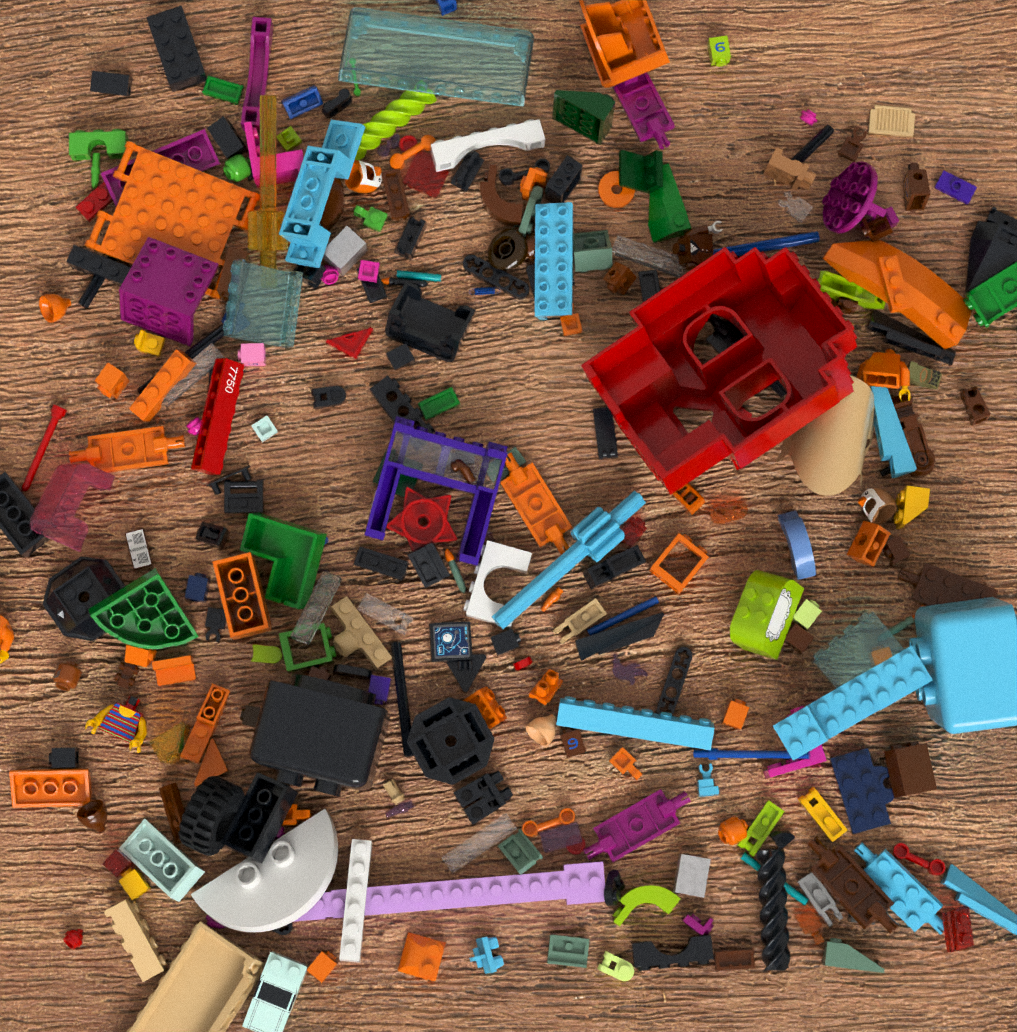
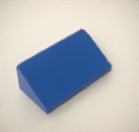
(302, 102)

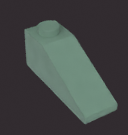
(844, 956)

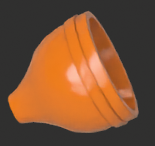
(53, 307)

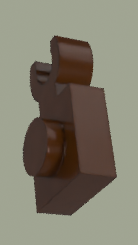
(852, 146)

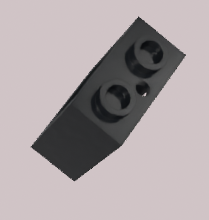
(566, 176)

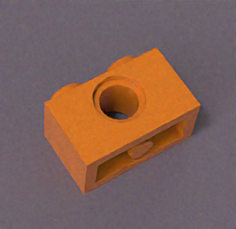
(111, 381)
(868, 543)

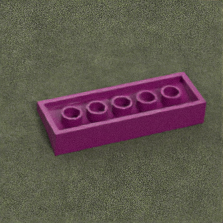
(191, 150)

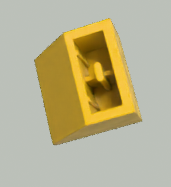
(910, 504)

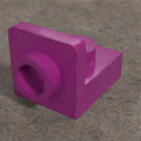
(694, 923)

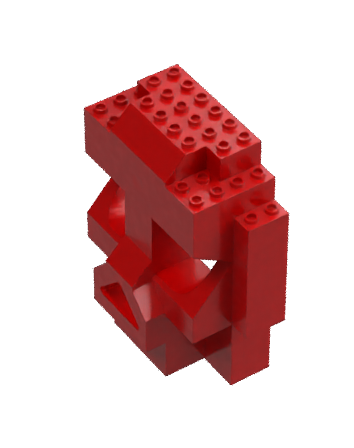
(788, 337)

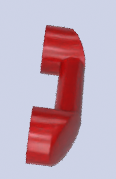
(935, 867)

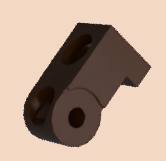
(975, 405)

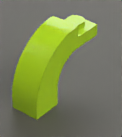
(652, 894)

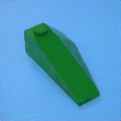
(666, 210)

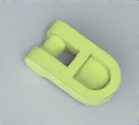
(623, 970)

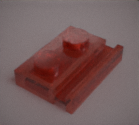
(957, 929)

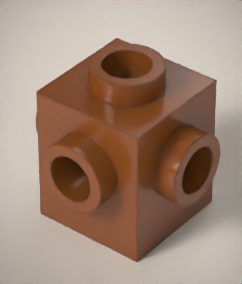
(619, 278)

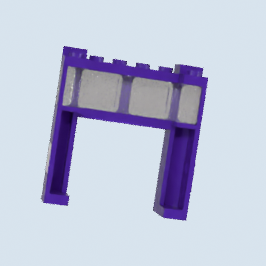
(430, 459)

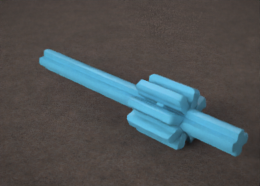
(594, 538)

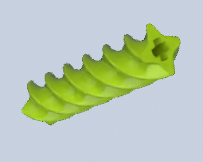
(395, 115)

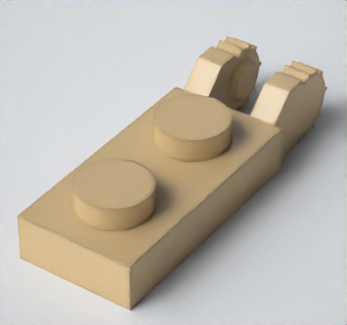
(581, 620)

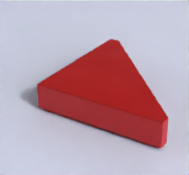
(351, 343)

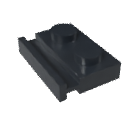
(428, 564)

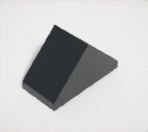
(212, 535)

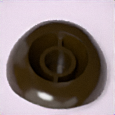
(507, 249)

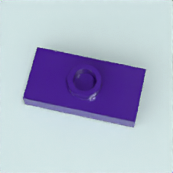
(955, 187)

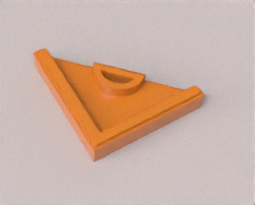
(212, 764)

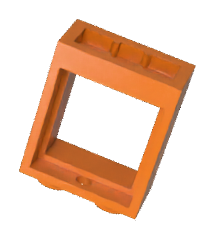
(665, 577)

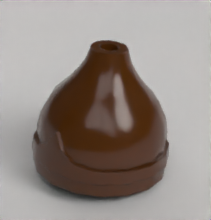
(93, 815)

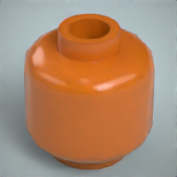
(732, 830)

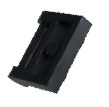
(244, 502)

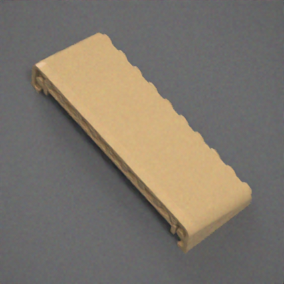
(202, 986)

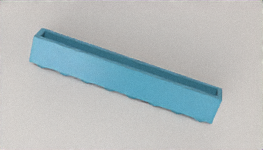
(635, 723)

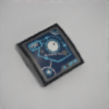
(450, 641)

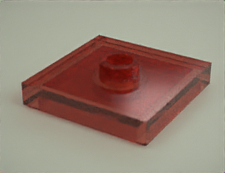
(423, 175)

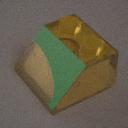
(171, 743)

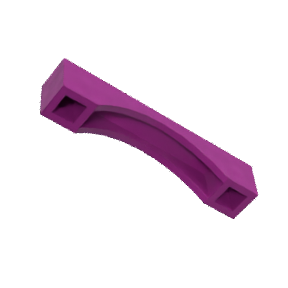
(258, 70)

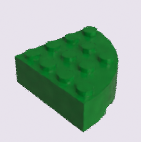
(144, 615)

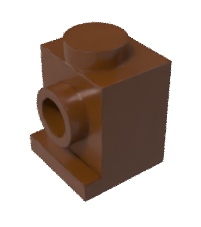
(895, 550)

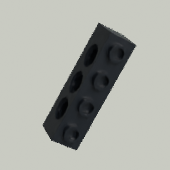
(390, 386)

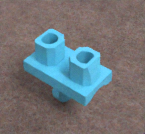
(484, 957)

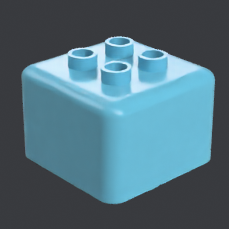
(972, 663)

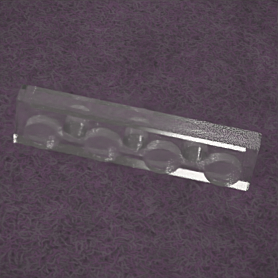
(647, 256)
(205, 362)
(316, 607)
(479, 843)

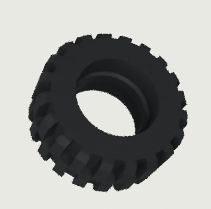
(210, 815)

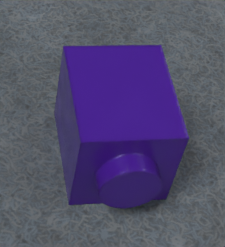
(380, 687)

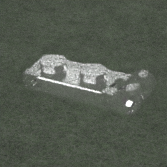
(384, 613)

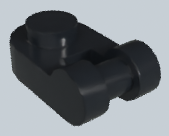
(338, 104)
(335, 396)
(613, 887)

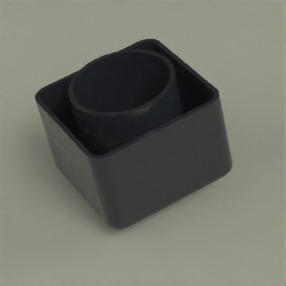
(320, 734)

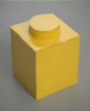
(134, 883)

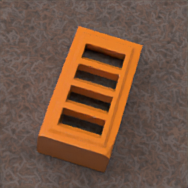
(685, 503)

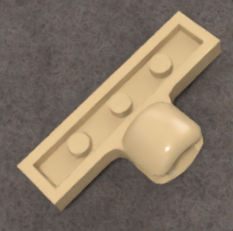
(357, 635)

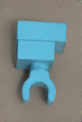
(706, 786)

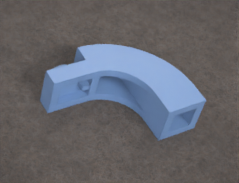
(799, 544)

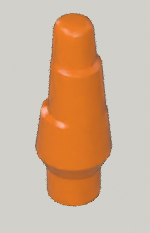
(552, 598)

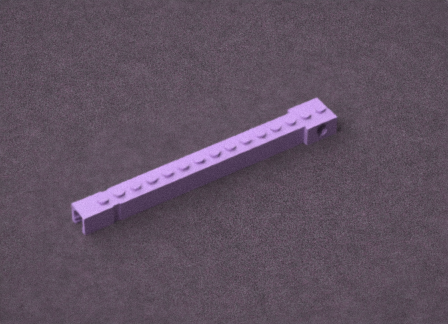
(576, 884)

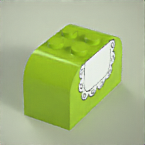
(765, 613)

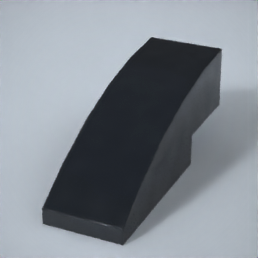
(614, 567)

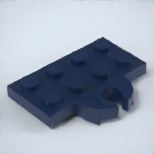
(862, 790)

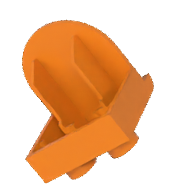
(622, 40)

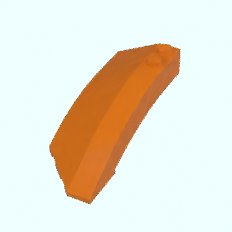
(933, 303)

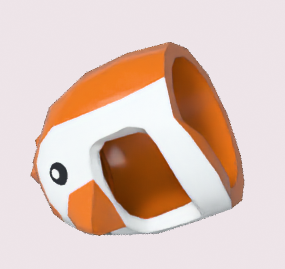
(364, 177)

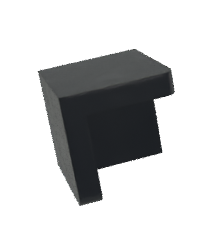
(400, 357)

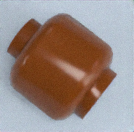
(67, 676)

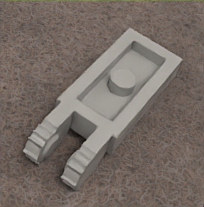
(819, 897)

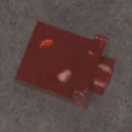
(633, 531)

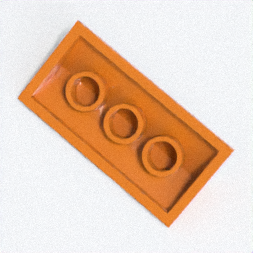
(50, 787)

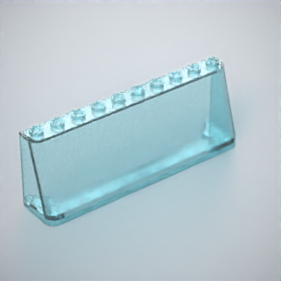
(436, 56)

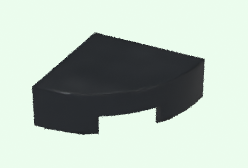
(781, 838)

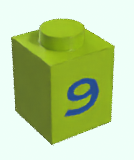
(719, 51)

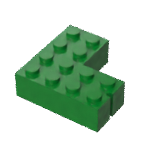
(295, 556)

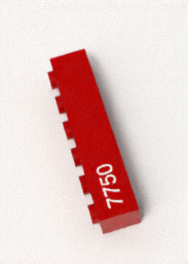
(217, 416)

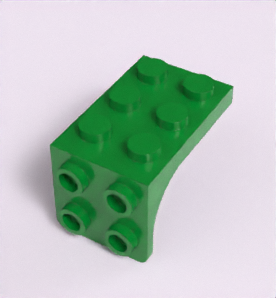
(993, 296)

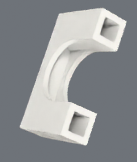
(494, 557)

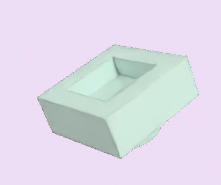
(264, 428)

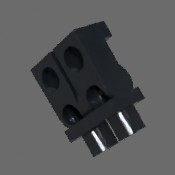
(489, 797)

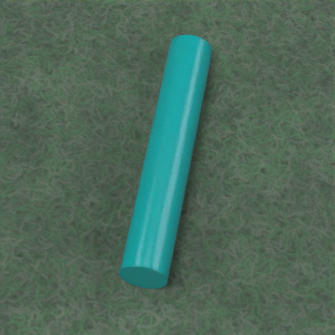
(418, 275)

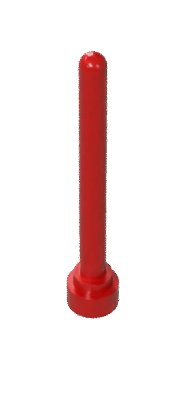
(57, 414)

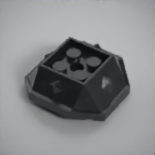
(65, 592)
(447, 719)

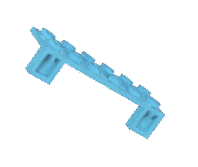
(553, 260)

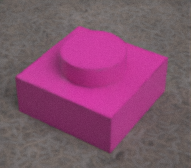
(368, 271)

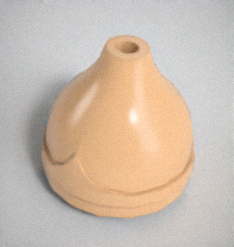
(542, 729)

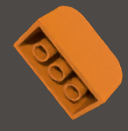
(242, 596)

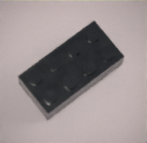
(176, 48)
(16, 516)
(259, 817)

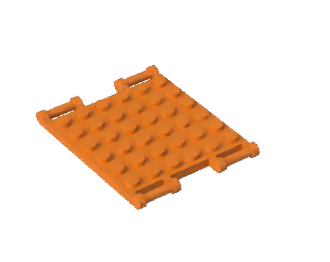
(173, 207)

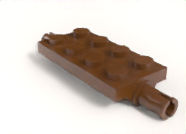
(940, 586)
(852, 886)

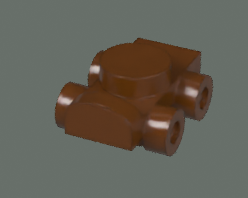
(846, 305)
(127, 674)

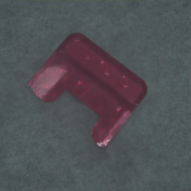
(61, 499)

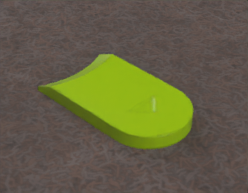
(266, 654)

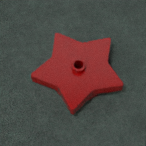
(418, 507)

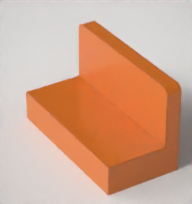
(174, 670)

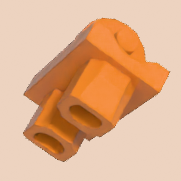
(546, 687)

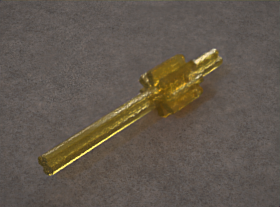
(267, 222)

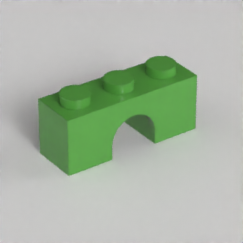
(82, 143)

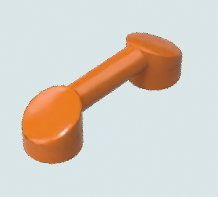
(398, 160)
(565, 817)

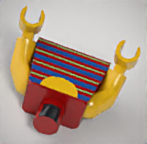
(122, 722)

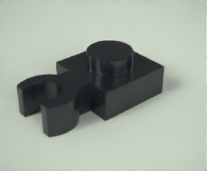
(215, 620)

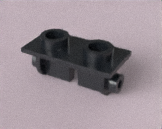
(467, 171)

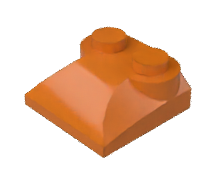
(421, 956)

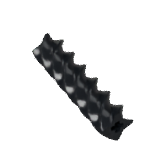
(774, 913)

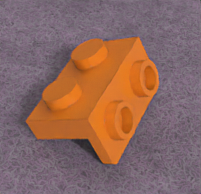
(535, 176)

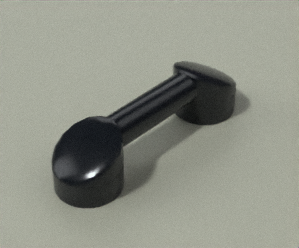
(507, 176)

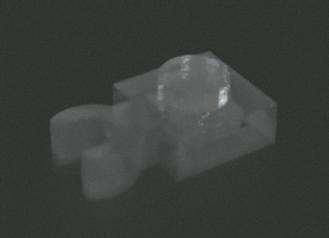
(798, 208)

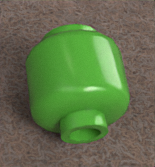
(237, 168)

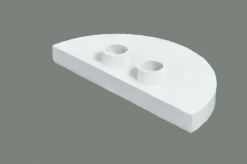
(279, 889)

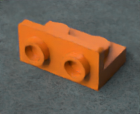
(488, 706)

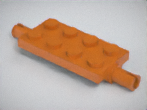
(128, 449)
(536, 504)

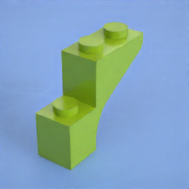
(838, 287)

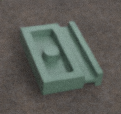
(520, 852)
(568, 950)

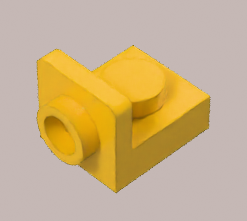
(149, 343)

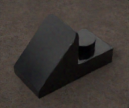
(311, 275)

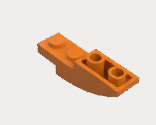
(205, 724)

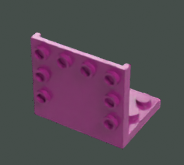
(165, 290)

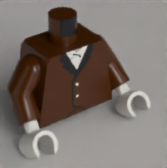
(695, 245)

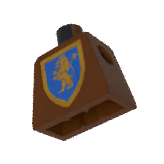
(916, 188)

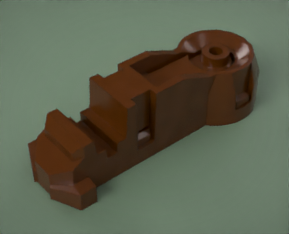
(915, 436)

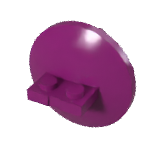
(851, 198)

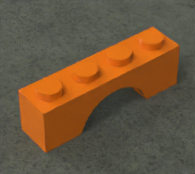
(151, 398)

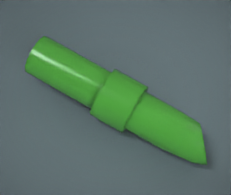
(95, 170)

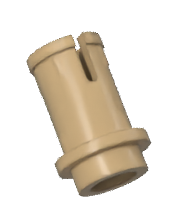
(394, 792)

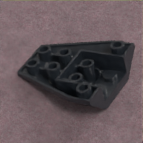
(990, 251)

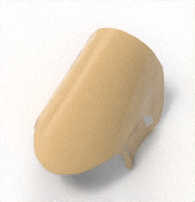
(833, 446)

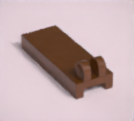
(395, 194)

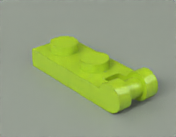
(761, 827)

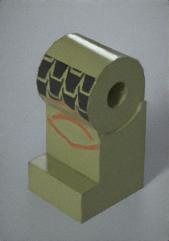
(923, 376)

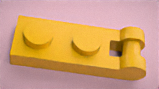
(823, 815)

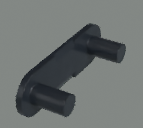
(214, 485)

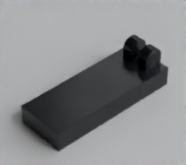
(605, 433)
(381, 563)

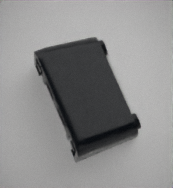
(427, 324)

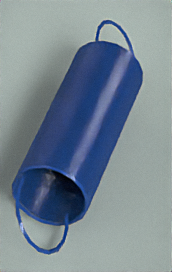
(485, 291)

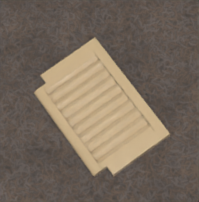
(891, 121)

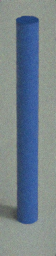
(622, 616)

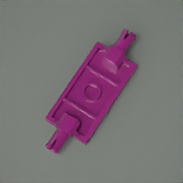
(645, 109)
(636, 825)

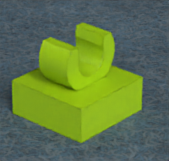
(288, 139)

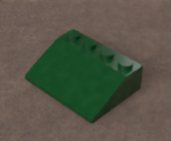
(584, 113)

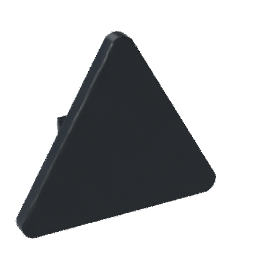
(467, 670)

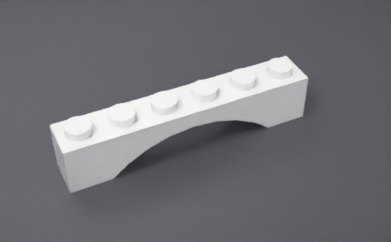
(523, 136)
(355, 900)

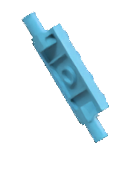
(910, 898)

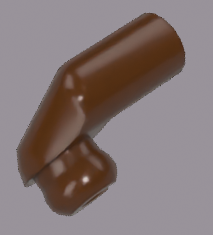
(465, 470)

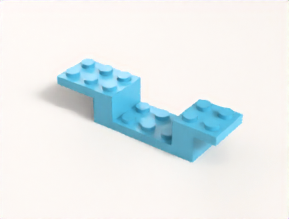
(312, 191)
(852, 702)

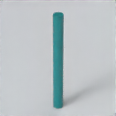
(789, 889)

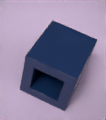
(197, 588)

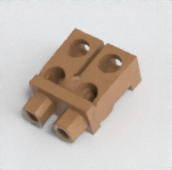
(789, 172)

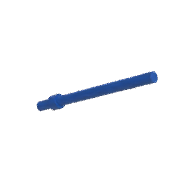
(714, 754)

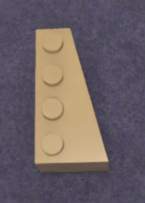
(137, 939)

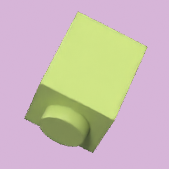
(806, 614)

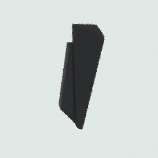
(904, 337)
(618, 636)

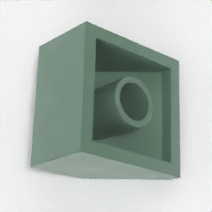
(592, 251)

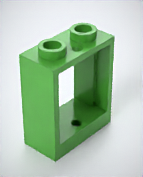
(288, 656)

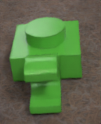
(373, 218)

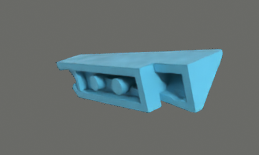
(890, 435)
(978, 899)

